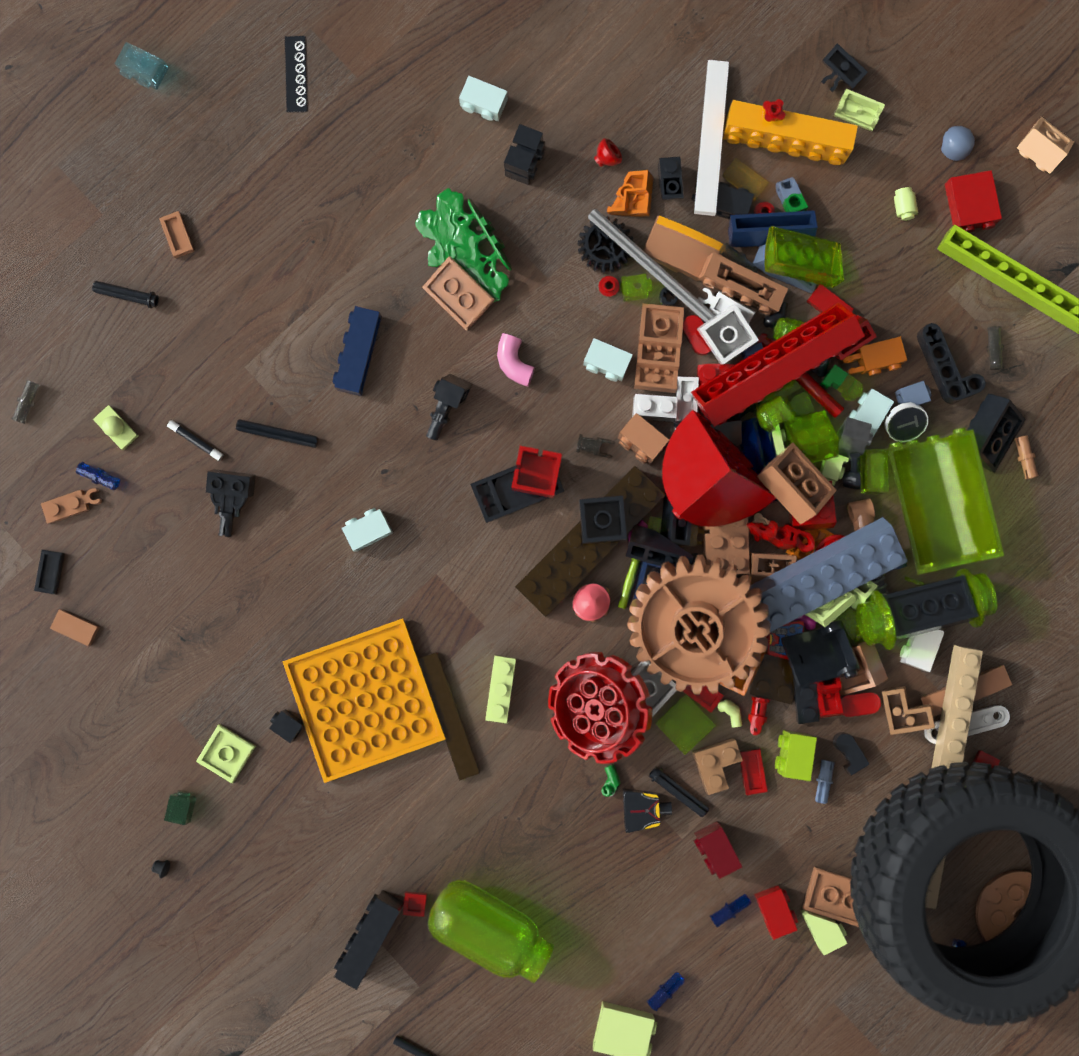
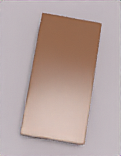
(176, 234)
(74, 627)

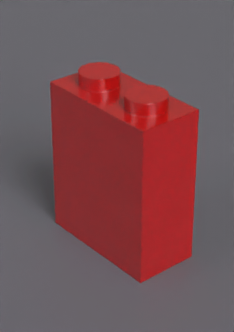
(973, 201)

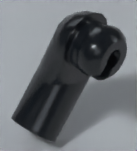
(771, 321)

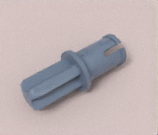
(824, 781)

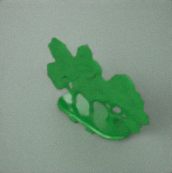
(458, 241)

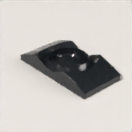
(499, 500)

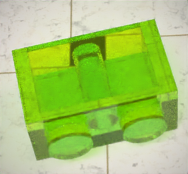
(874, 471)

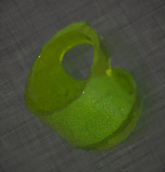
(774, 412)

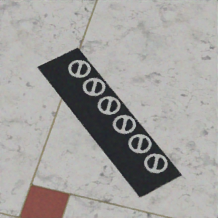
(295, 74)

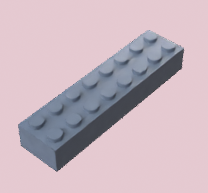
(830, 572)

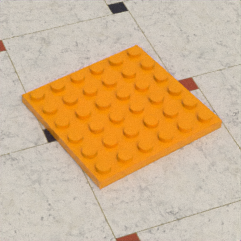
(363, 700)

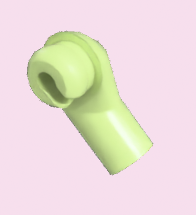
(731, 709)

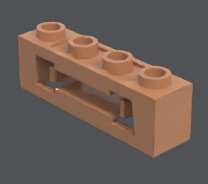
(718, 267)

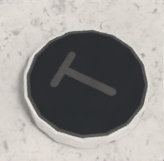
(906, 422)

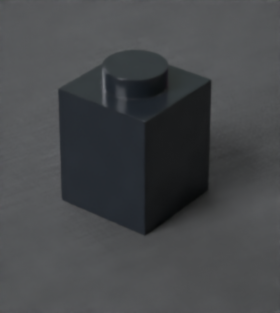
(286, 725)

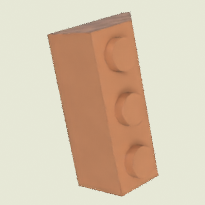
(797, 483)

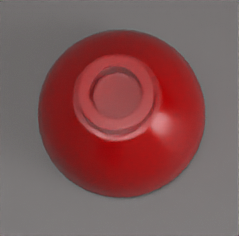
(607, 153)

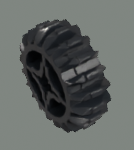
(591, 255)

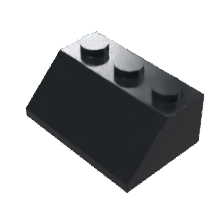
(995, 429)

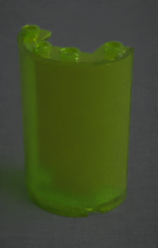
(945, 501)

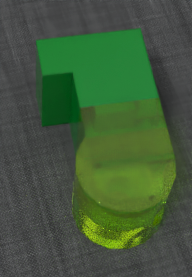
(842, 382)

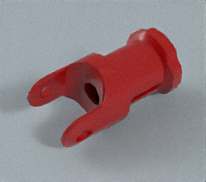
(755, 718)

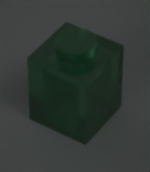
(180, 807)

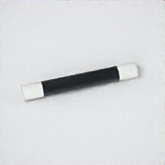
(195, 440)

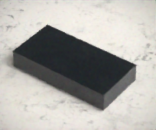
(49, 572)

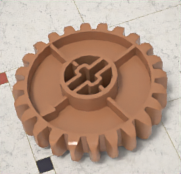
(699, 596)

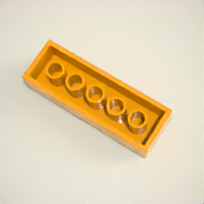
(794, 134)

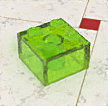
(813, 436)

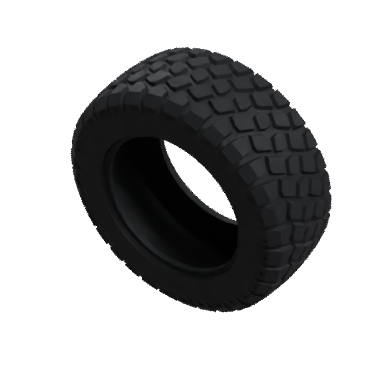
(895, 861)

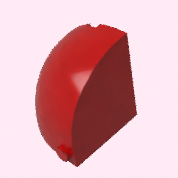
(710, 476)

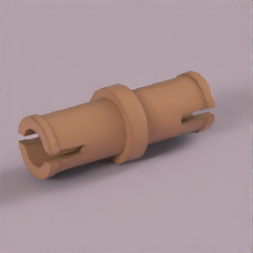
(1026, 457)

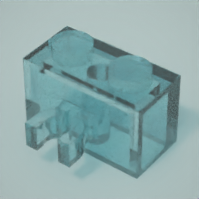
(141, 66)

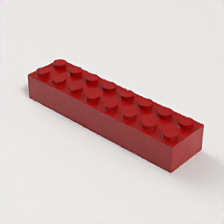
(778, 364)

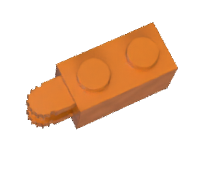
(878, 356)

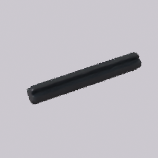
(277, 433)

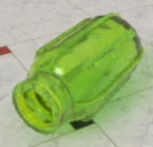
(488, 932)

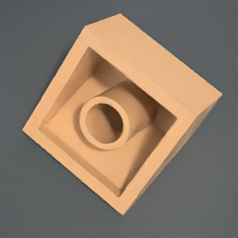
(1045, 145)

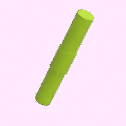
(628, 584)

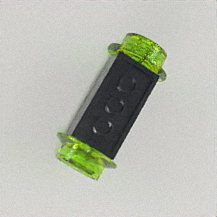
(926, 608)

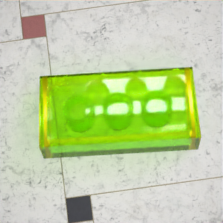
(803, 257)

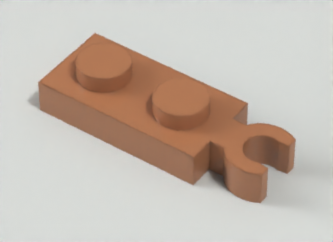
(69, 505)

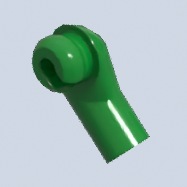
(612, 783)

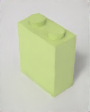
(623, 1031)

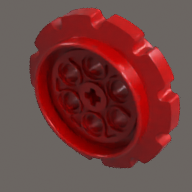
(630, 692)

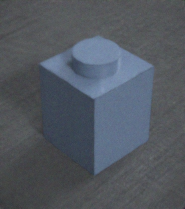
(916, 393)

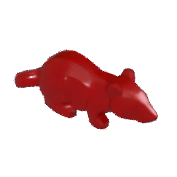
(782, 537)

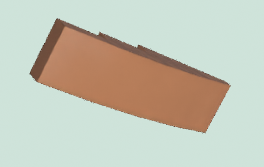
(987, 684)

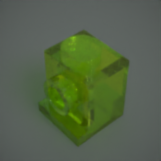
(631, 293)

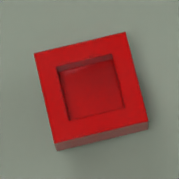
(414, 904)

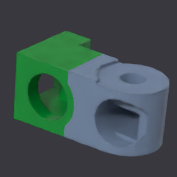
(791, 196)

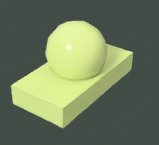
(115, 427)

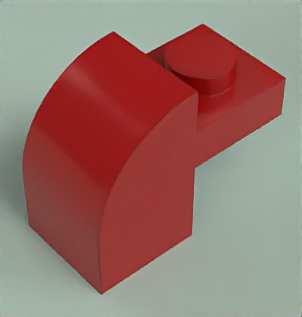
(829, 698)

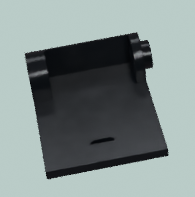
(821, 654)

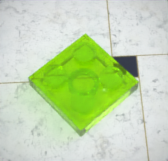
(685, 724)

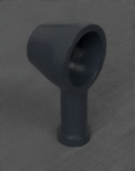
(851, 478)

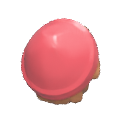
(591, 602)

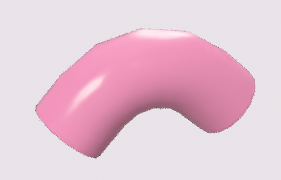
(510, 362)

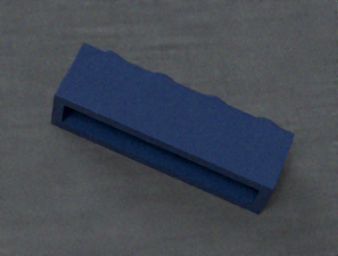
(752, 229)
(357, 351)

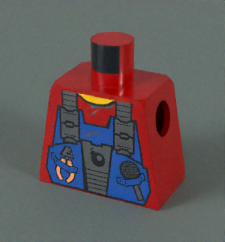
(775, 645)

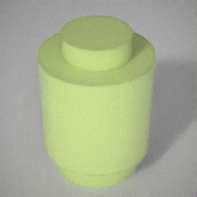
(905, 203)

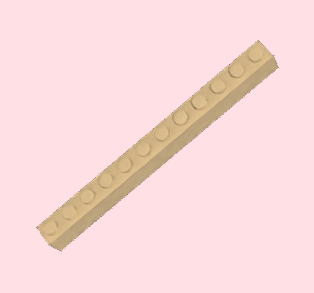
(955, 726)

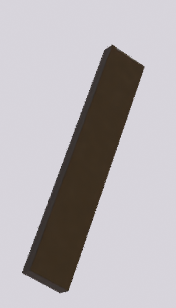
(448, 716)

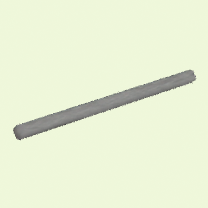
(650, 265)

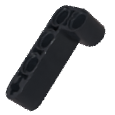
(946, 362)

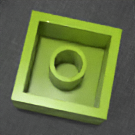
(795, 755)

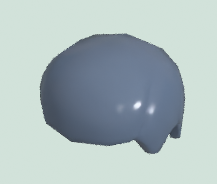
(957, 143)

